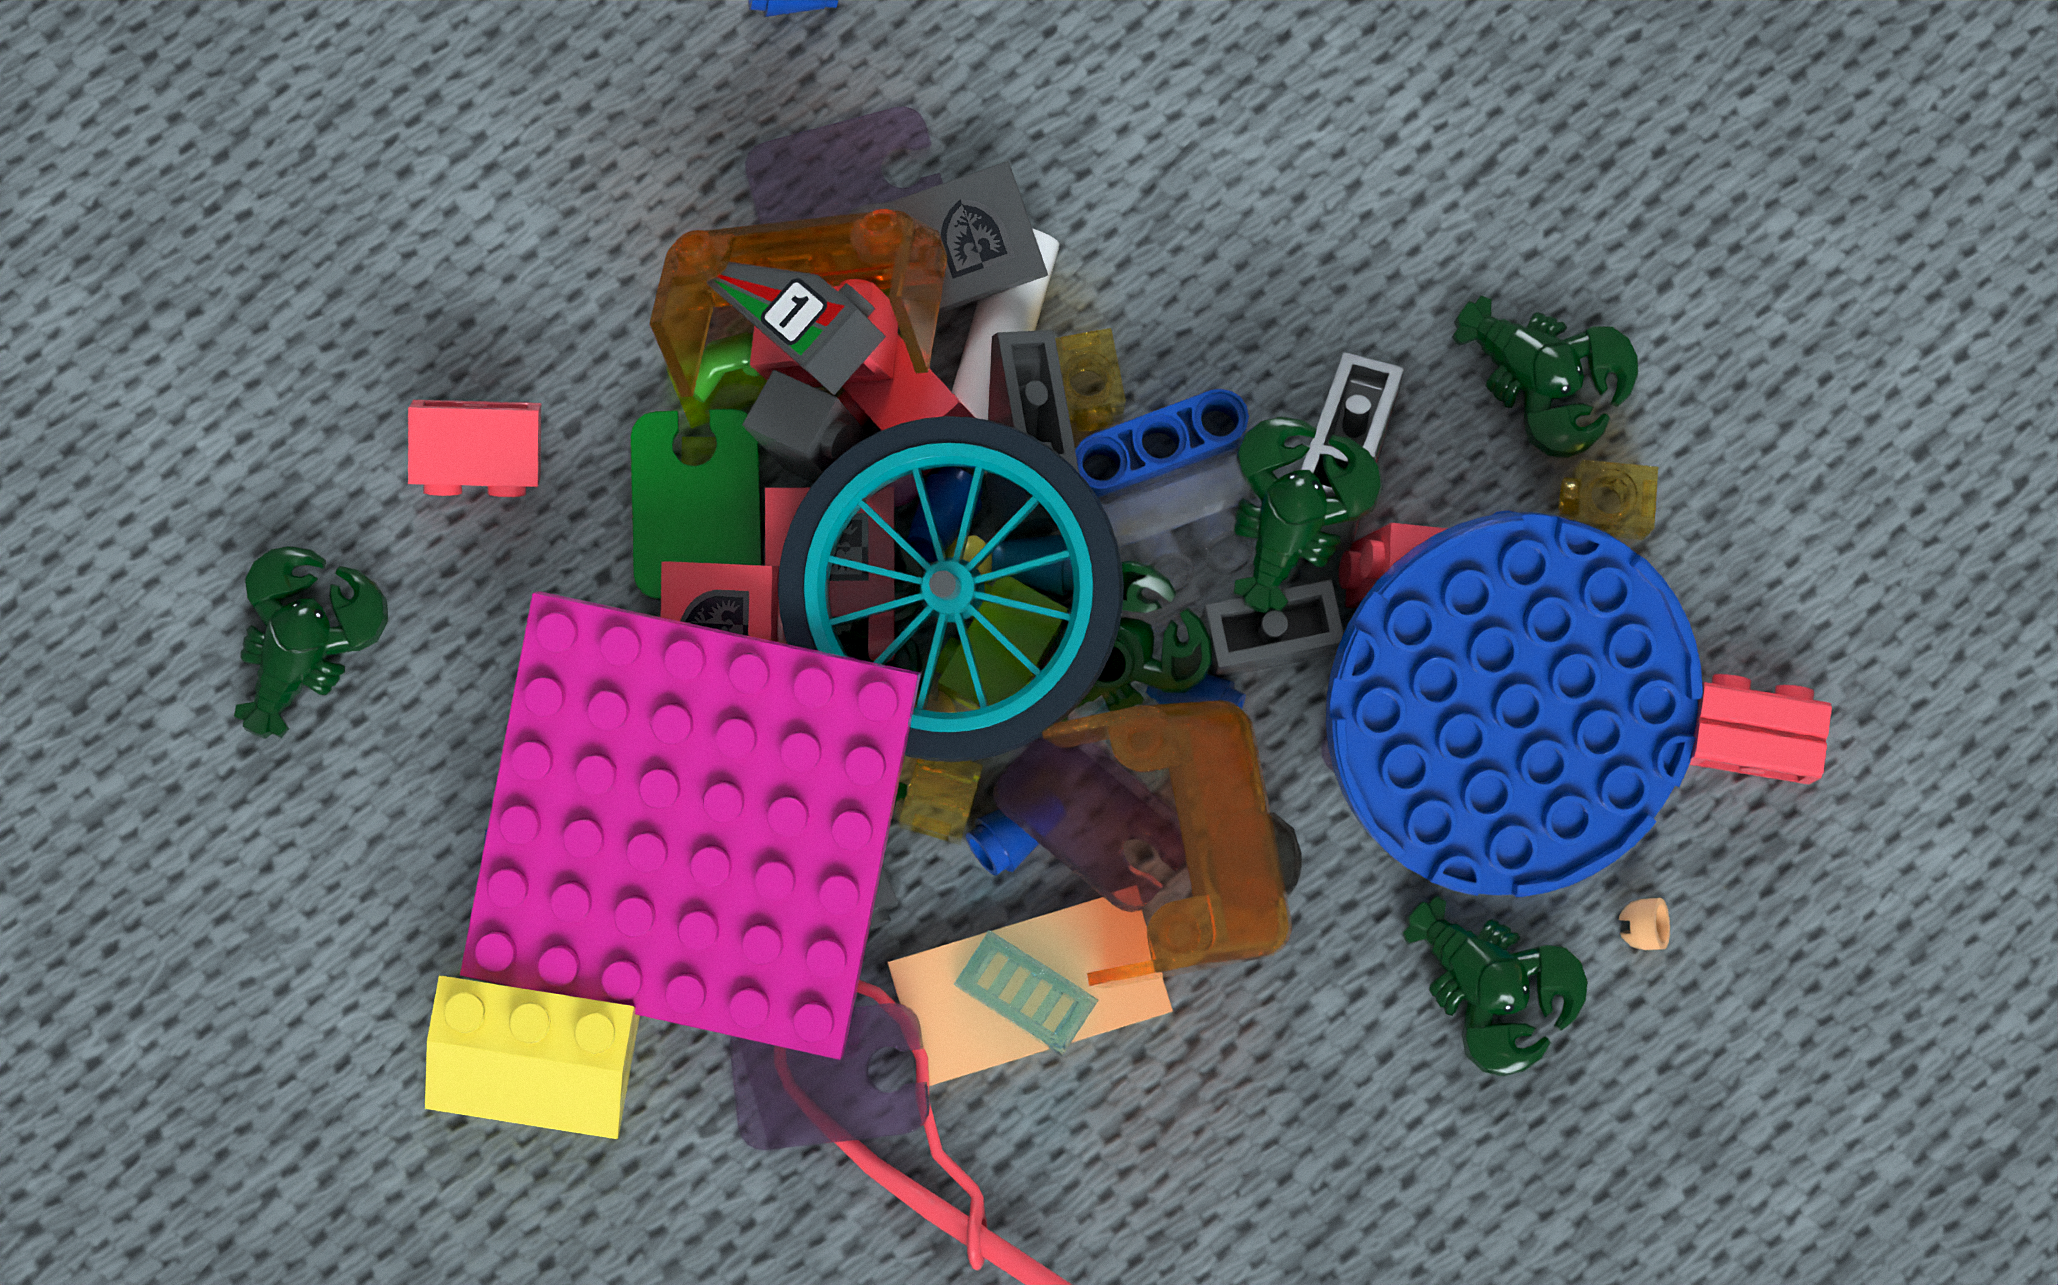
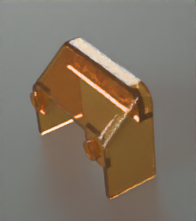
(868, 246)
(1225, 829)

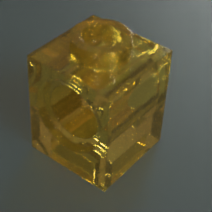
(1094, 353)
(1631, 482)
(941, 799)

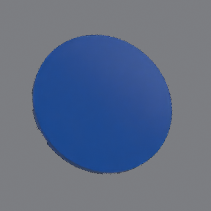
(1513, 704)

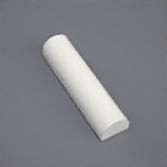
(1002, 312)

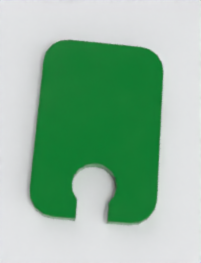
(693, 510)

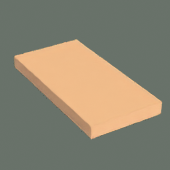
(1081, 939)

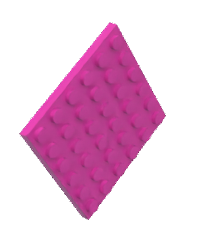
(689, 823)

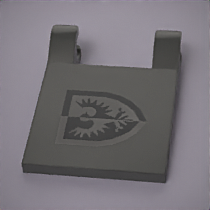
(982, 232)

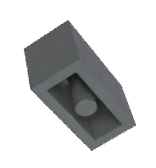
(802, 426)
(1256, 640)

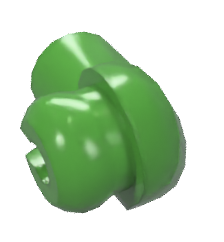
(722, 357)

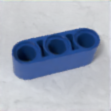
(1179, 422)

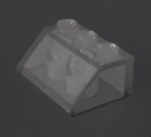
(1187, 533)

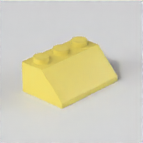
(529, 1057)

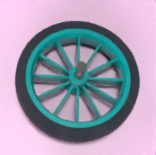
(954, 587)

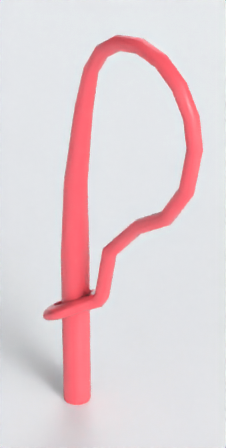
(968, 1230)

